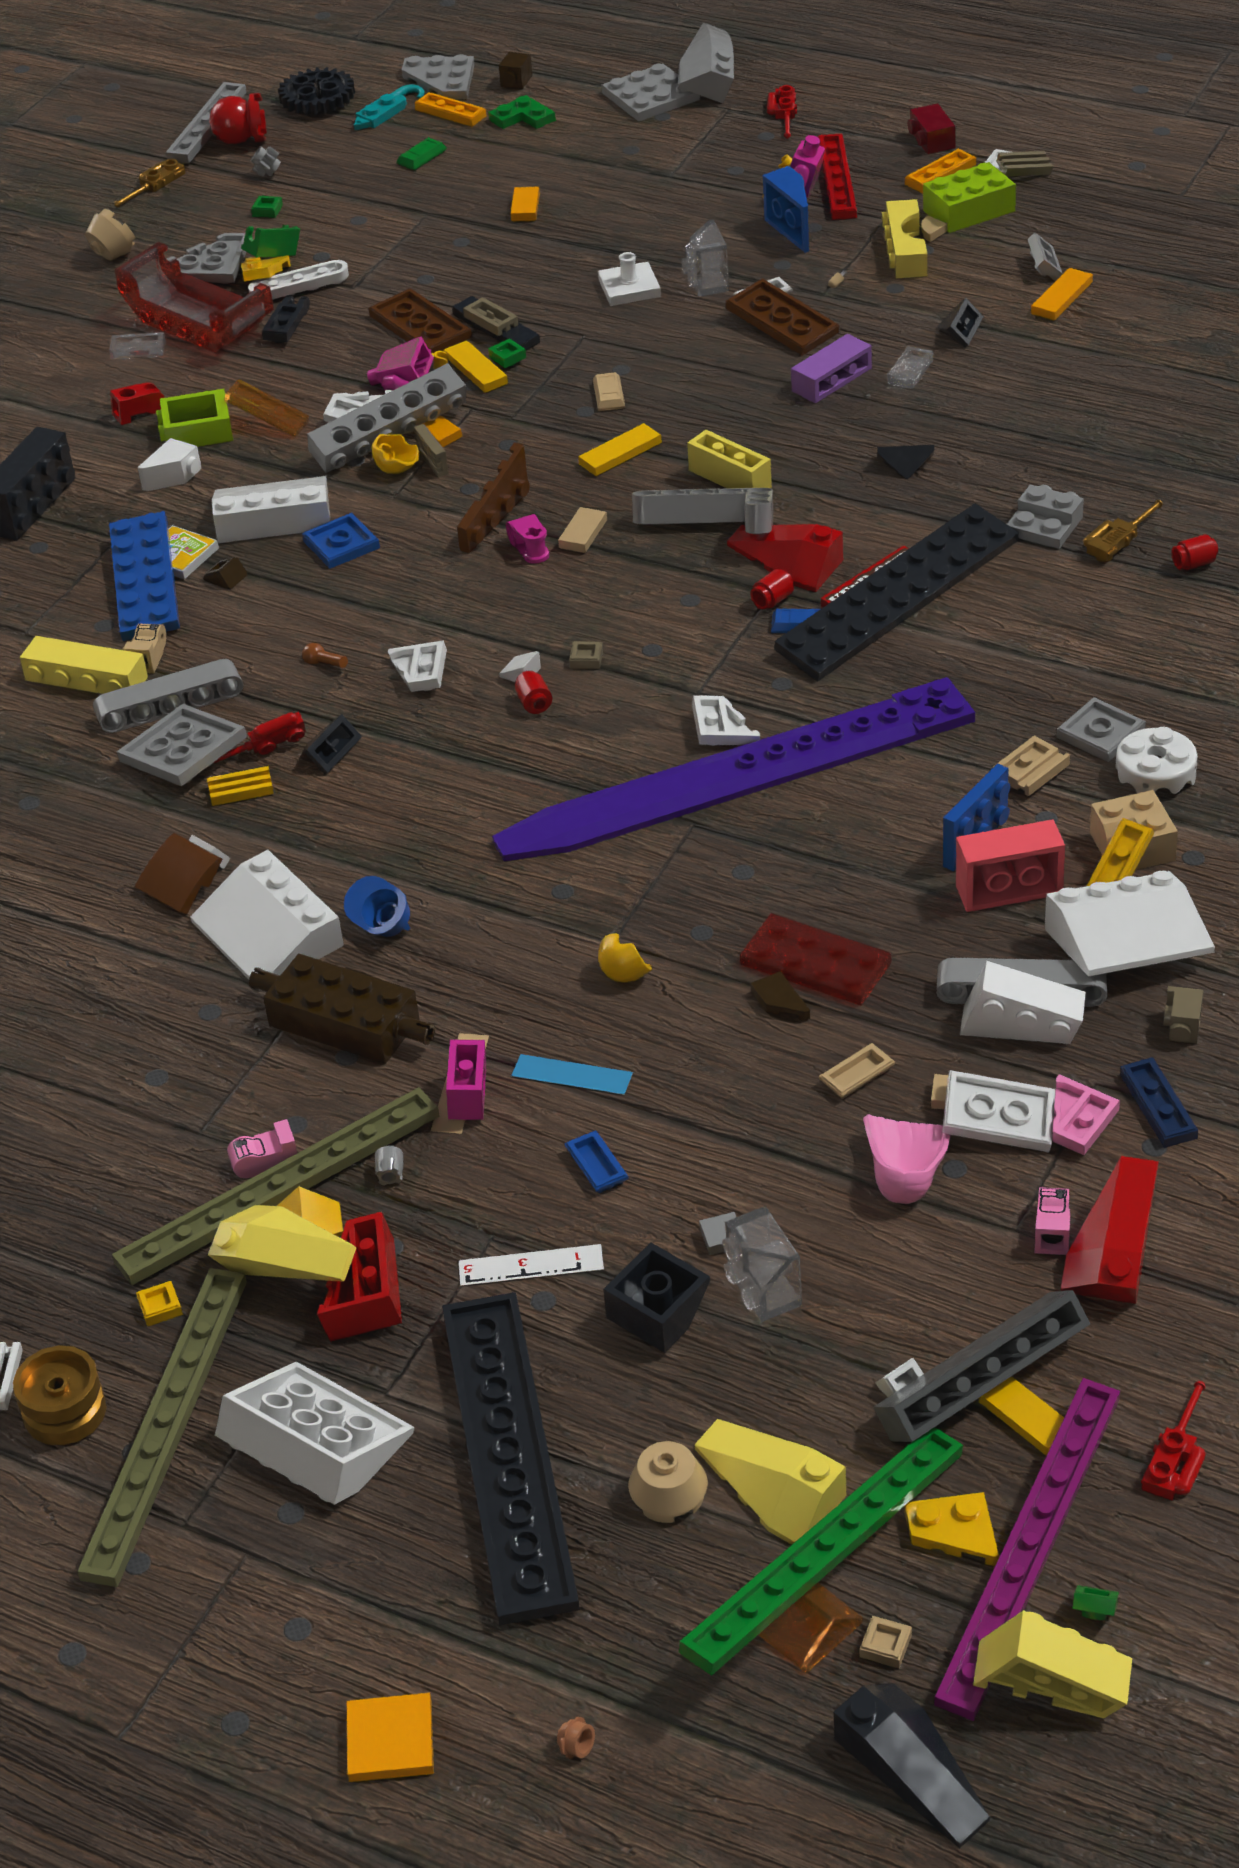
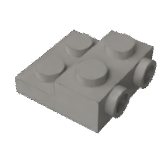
(1047, 515)

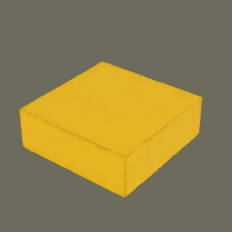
(159, 1303)

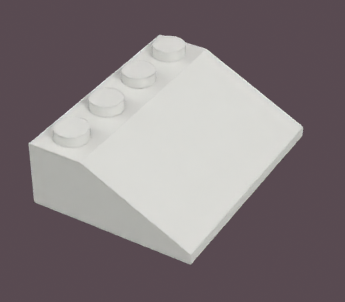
(270, 509)
(267, 917)
(1127, 923)
(311, 1431)

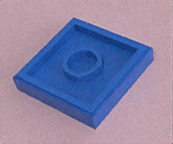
(341, 540)

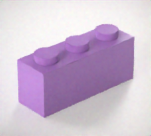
(831, 368)

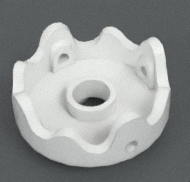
(1148, 772)

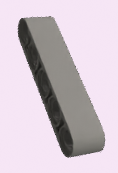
(162, 695)
(958, 976)

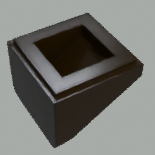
(226, 573)

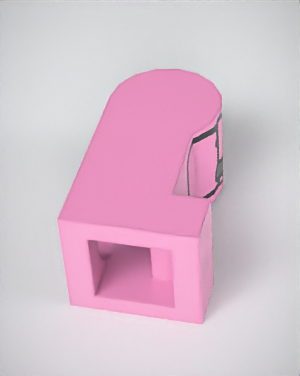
(258, 1153)
(1052, 1219)

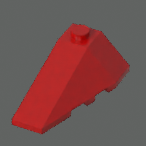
(802, 550)
(1112, 1241)

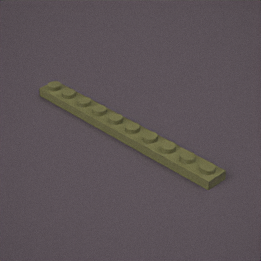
(276, 1183)
(161, 1429)

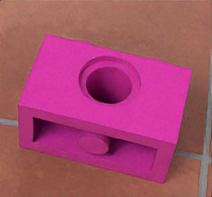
(466, 1079)

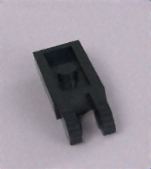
(285, 319)

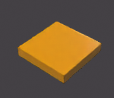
(389, 1737)

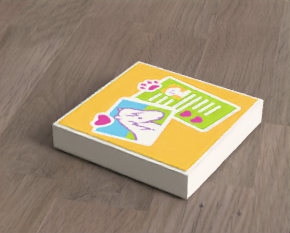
(189, 550)

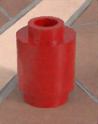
(1194, 552)
(772, 589)
(533, 692)

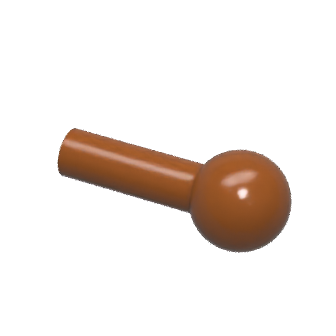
(315, 653)

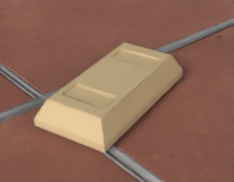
(608, 392)
(857, 1070)

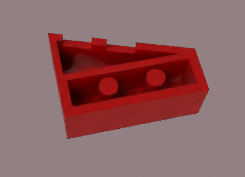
(371, 1289)

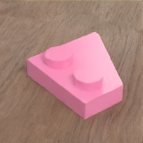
(1080, 1114)

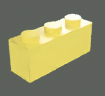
(728, 462)

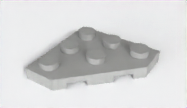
(445, 75)
(215, 262)

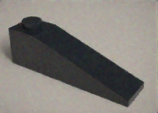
(908, 1755)

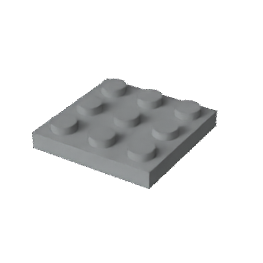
(648, 92)
(182, 744)

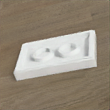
(999, 1111)

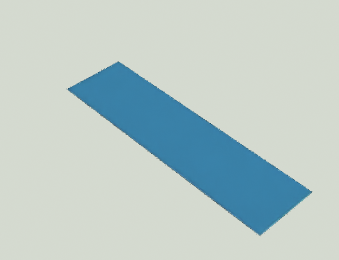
(572, 1074)

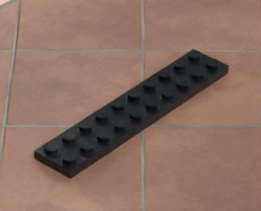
(895, 592)
(509, 1460)

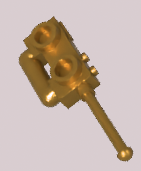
(156, 178)
(1114, 535)

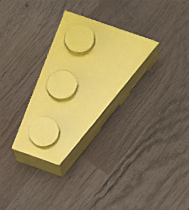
(1054, 1663)

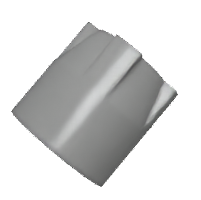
(389, 1165)

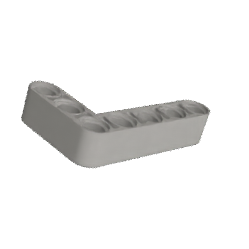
(706, 506)

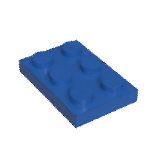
(977, 812)

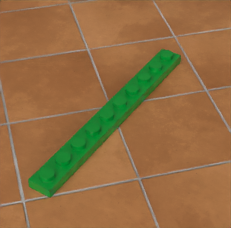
(818, 1551)

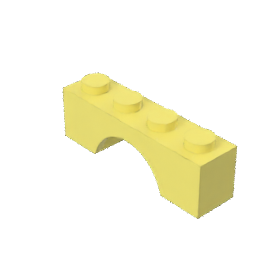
(900, 225)

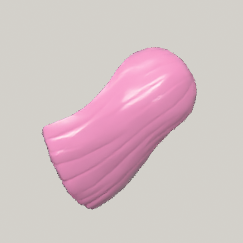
(905, 1156)

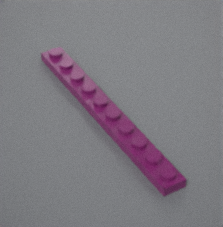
(1030, 1539)

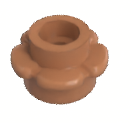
(576, 1738)

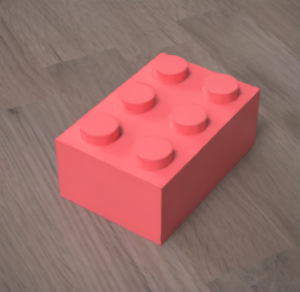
(1009, 865)

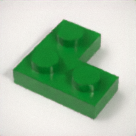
(520, 110)

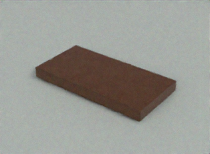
(414, 316)
(782, 316)

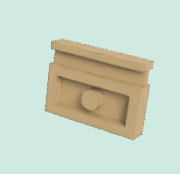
(1034, 764)

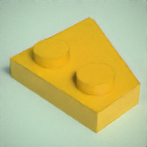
(255, 268)
(953, 1526)

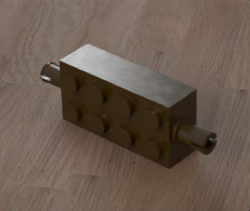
(341, 1008)

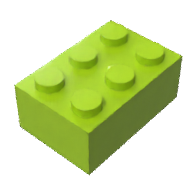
(969, 196)

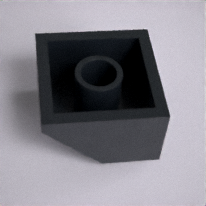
(655, 1296)

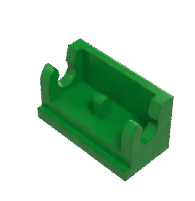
(271, 241)

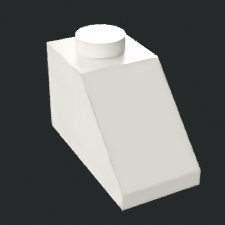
(169, 465)

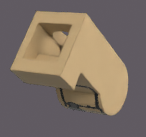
(149, 641)

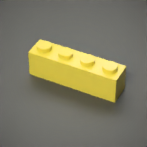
(81, 665)

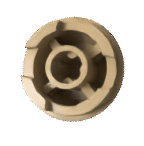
(109, 236)
(667, 1482)

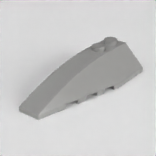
(708, 64)

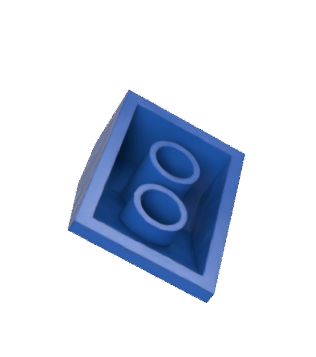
(787, 205)

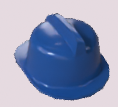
(377, 906)

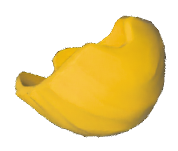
(393, 453)
(621, 961)

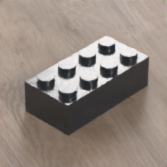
(33, 479)

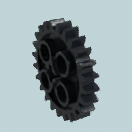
(332, 88)

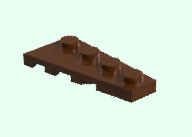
(496, 501)

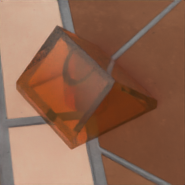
(811, 1627)

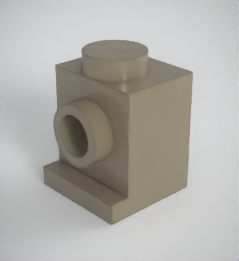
(1183, 1014)

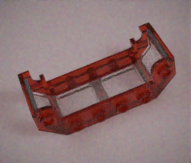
(186, 304)

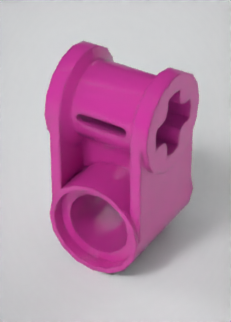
(528, 538)

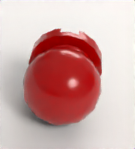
(237, 120)

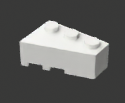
(1021, 1007)

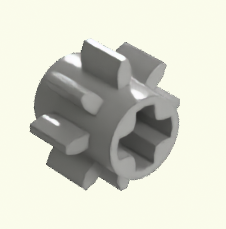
(265, 161)

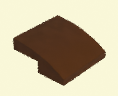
(178, 872)

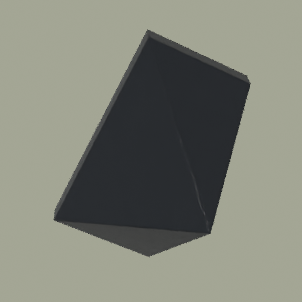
(961, 323)
(905, 459)
(332, 743)

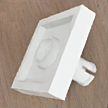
(629, 281)

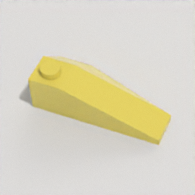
(280, 1244)
(779, 1479)

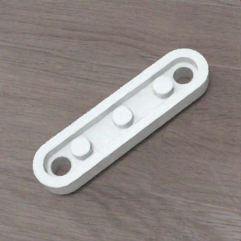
(304, 278)

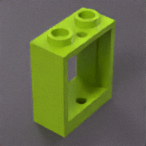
(194, 406)

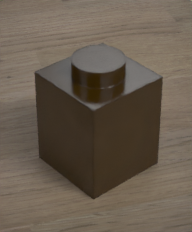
(515, 70)

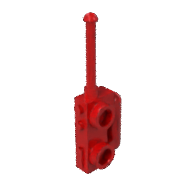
(782, 105)
(267, 735)
(1173, 1448)

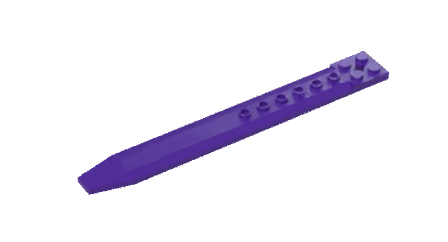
(737, 772)

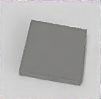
(1099, 728)

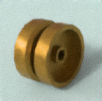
(59, 1395)

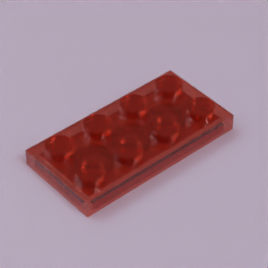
(816, 958)

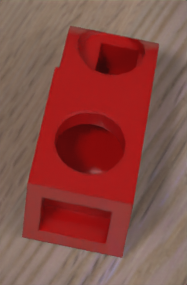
(134, 400)

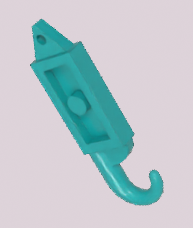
(385, 107)

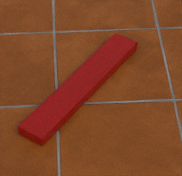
(837, 177)

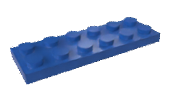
(143, 573)

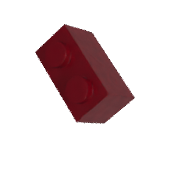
(932, 128)

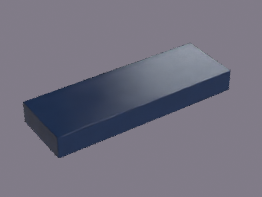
(1158, 1102)

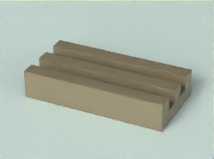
(1024, 163)
(486, 319)
(431, 450)

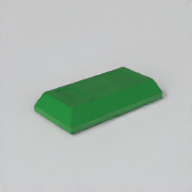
(421, 153)

